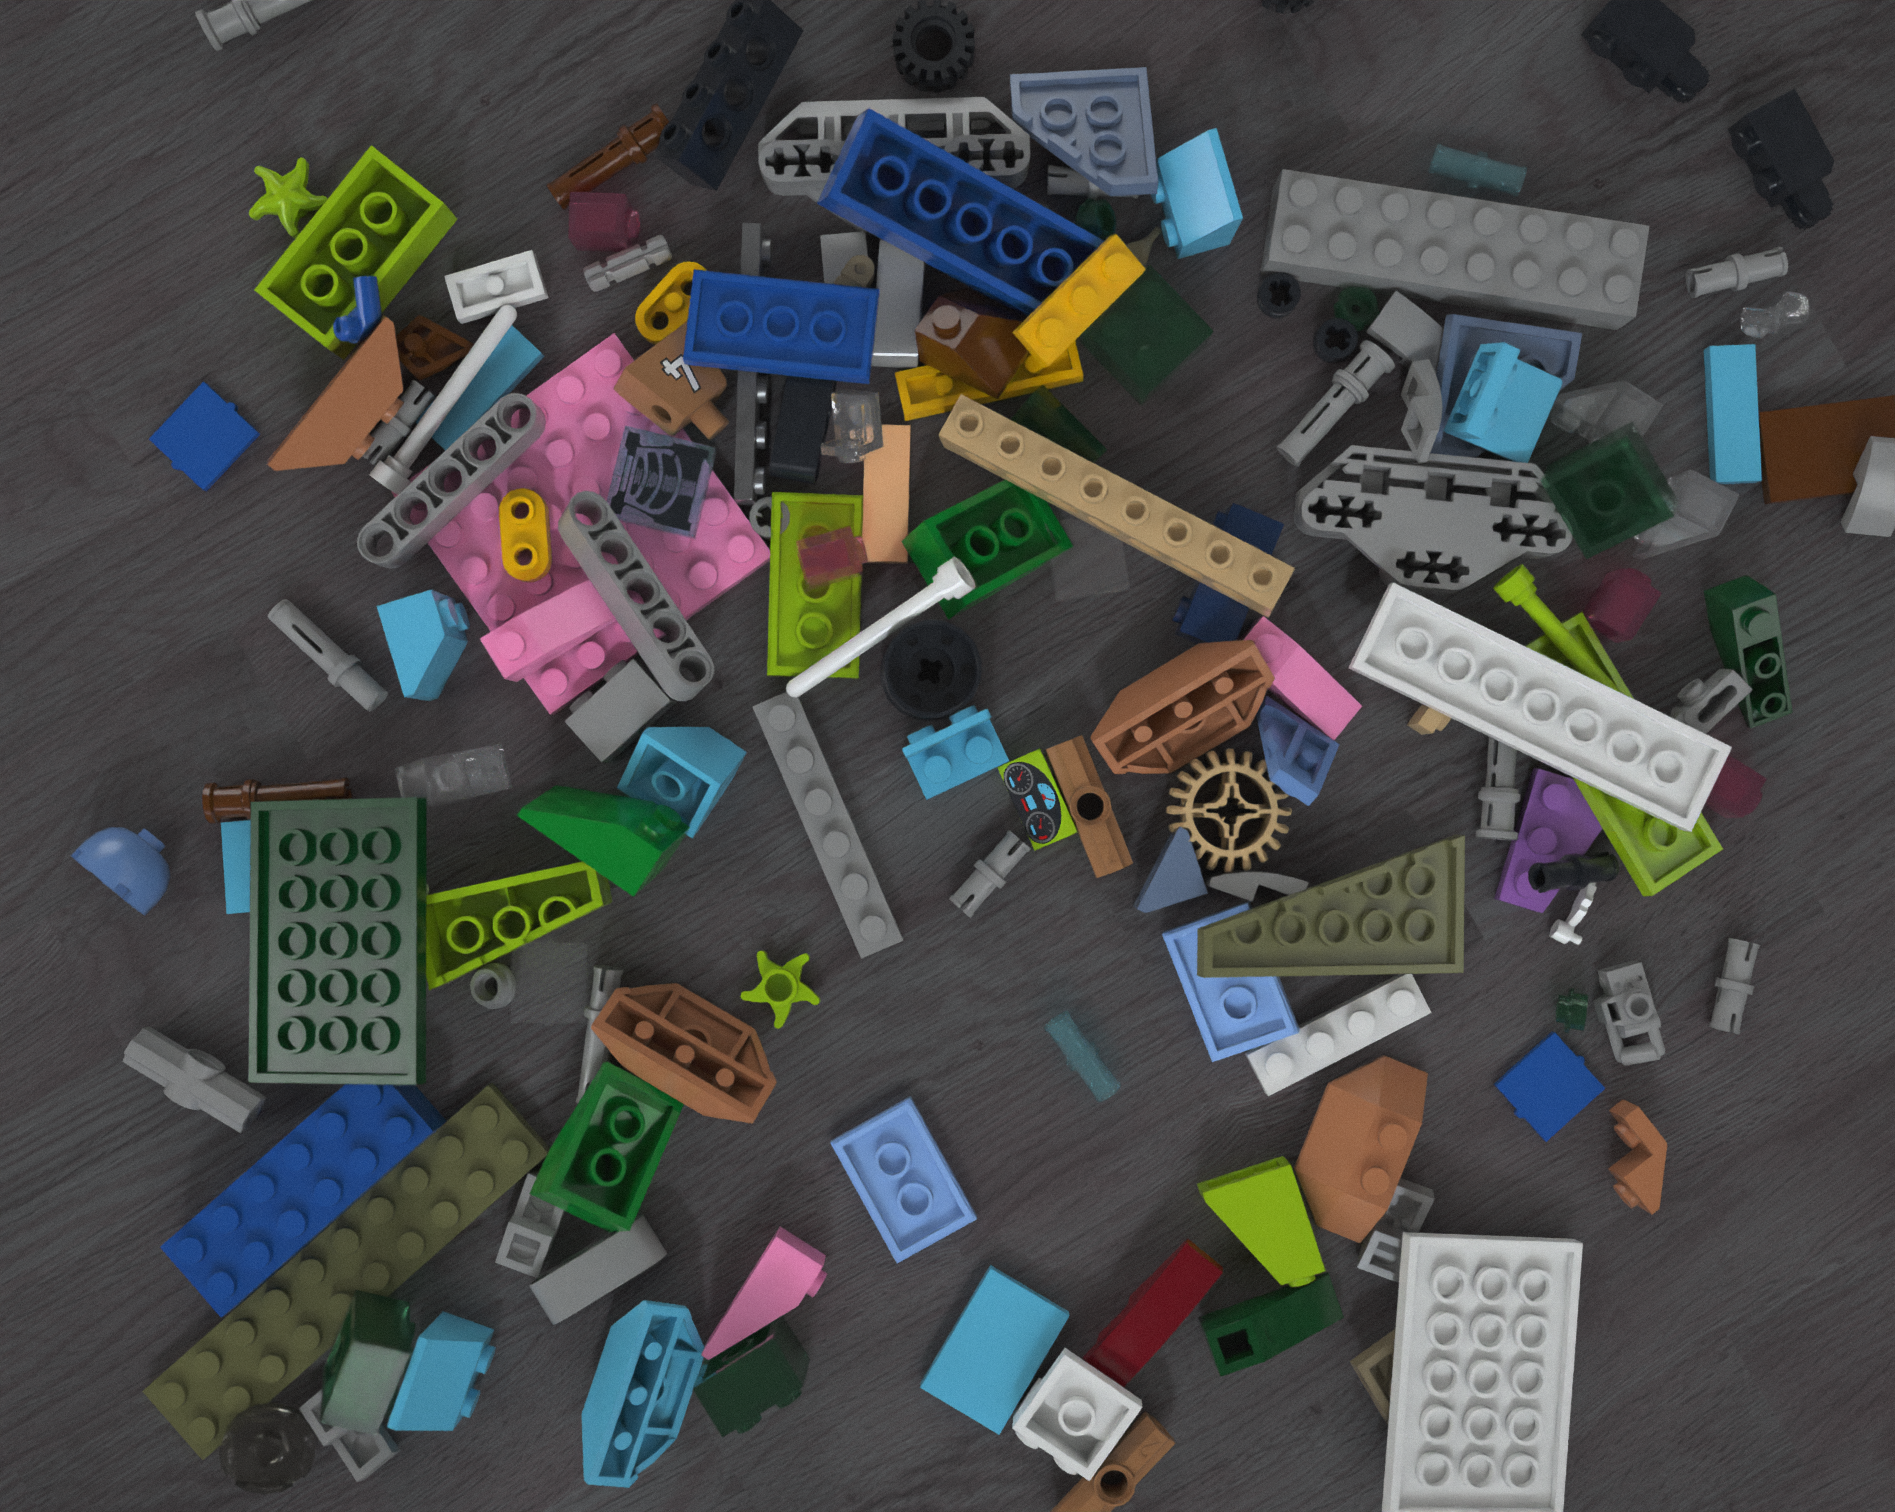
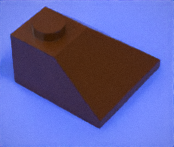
(972, 340)

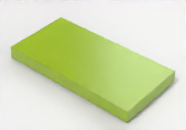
(817, 621)

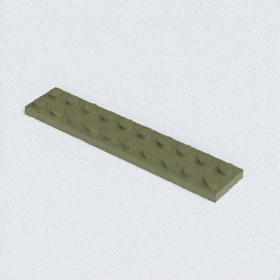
(365, 1249)

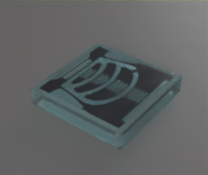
(660, 481)

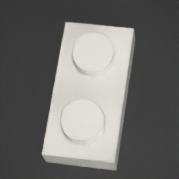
(490, 286)

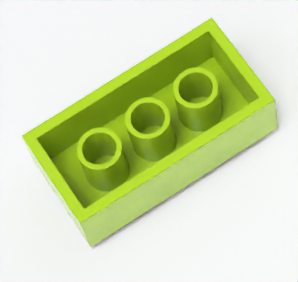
(369, 226)

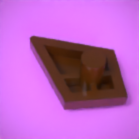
(429, 347)

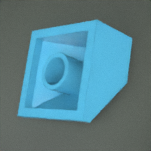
(682, 770)

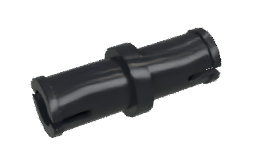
(1573, 872)

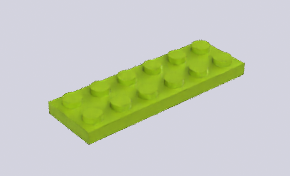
(1648, 847)

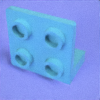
(1503, 403)
(955, 752)

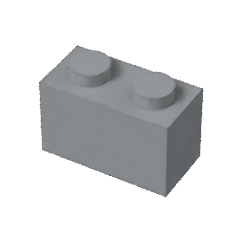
(618, 710)

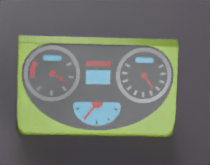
(1037, 799)

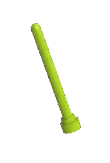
(1519, 589)

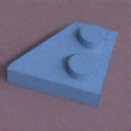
(1294, 751)

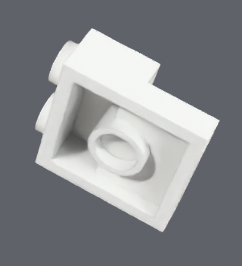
(1075, 1415)

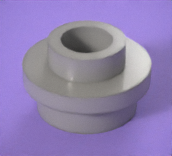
(483, 986)

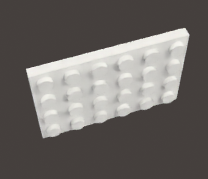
(1482, 1373)

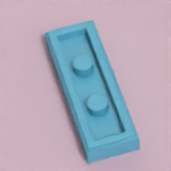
(497, 377)
(1732, 414)

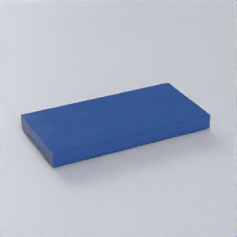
(781, 326)

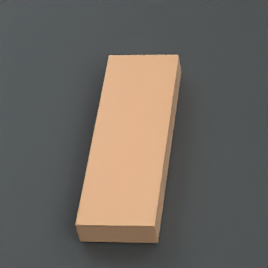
(887, 497)

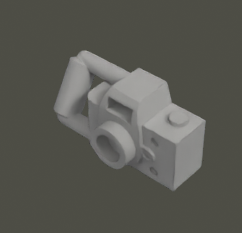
(1708, 702)
(1630, 1011)

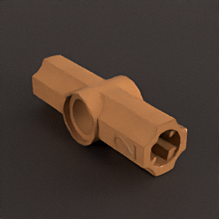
(1099, 835)
(1133, 1456)

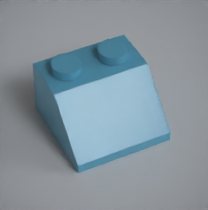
(1197, 196)
(424, 640)
(443, 1375)

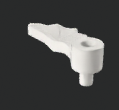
(1564, 931)

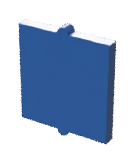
(204, 436)
(1549, 1086)

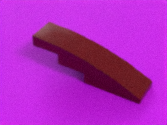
(1153, 1313)

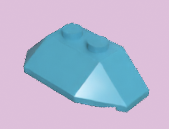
(639, 1392)

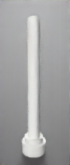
(395, 470)
(950, 582)

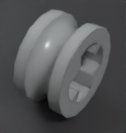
(765, 531)

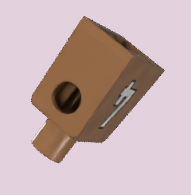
(672, 391)

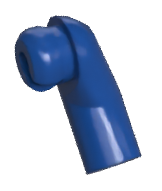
(365, 314)

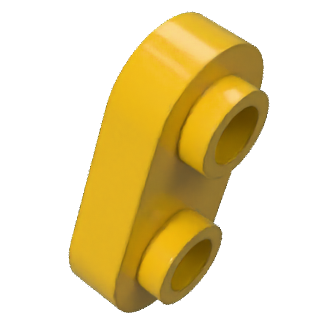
(666, 300)
(525, 533)

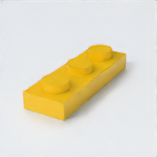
(1079, 300)

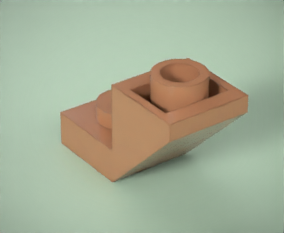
(1642, 1169)

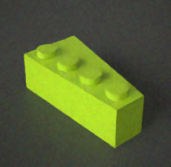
(498, 916)

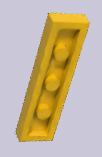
(931, 392)

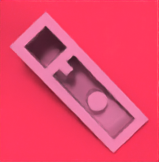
(547, 631)
(1302, 680)
(772, 1289)

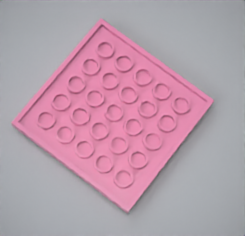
(577, 456)

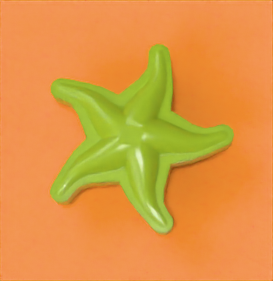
(286, 196)
(781, 986)

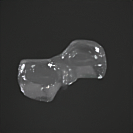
(1791, 309)

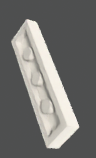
(1339, 1033)

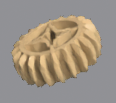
(1229, 789)

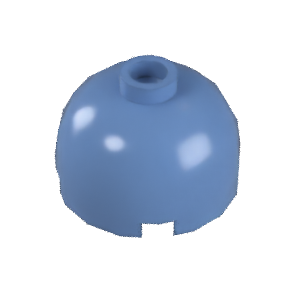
(127, 865)

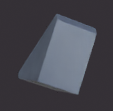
(1173, 876)

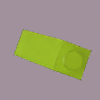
(1269, 1218)

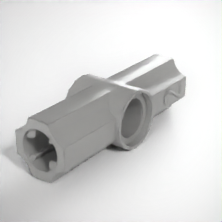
(194, 1079)

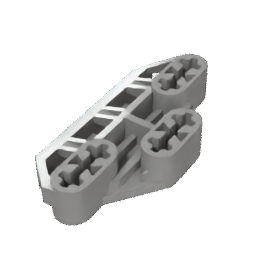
(921, 116)
(1423, 525)

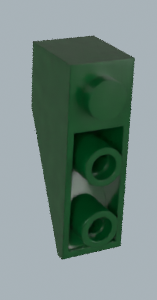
(1750, 642)
(1269, 1324)

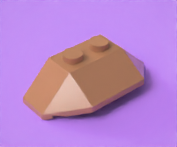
(348, 407)
(1183, 708)
(687, 1050)
(1361, 1145)

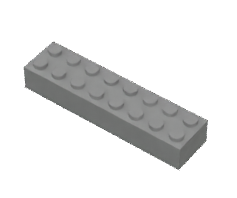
(1455, 250)

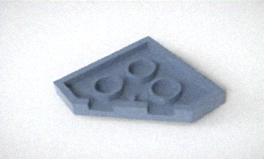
(1093, 124)
(1541, 347)

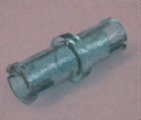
(1477, 170)
(1082, 1056)

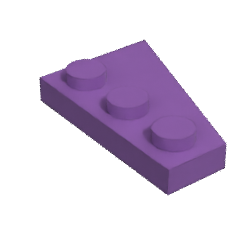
(1550, 825)

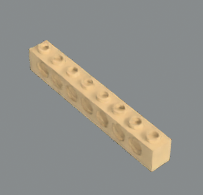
(1115, 506)

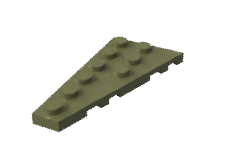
(1369, 922)

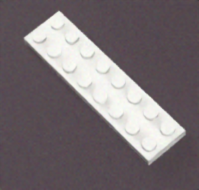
(1540, 707)

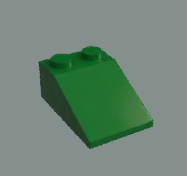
(995, 537)
(611, 833)
(608, 1150)

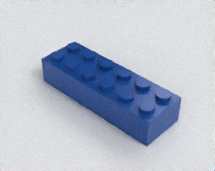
(952, 215)
(299, 1189)

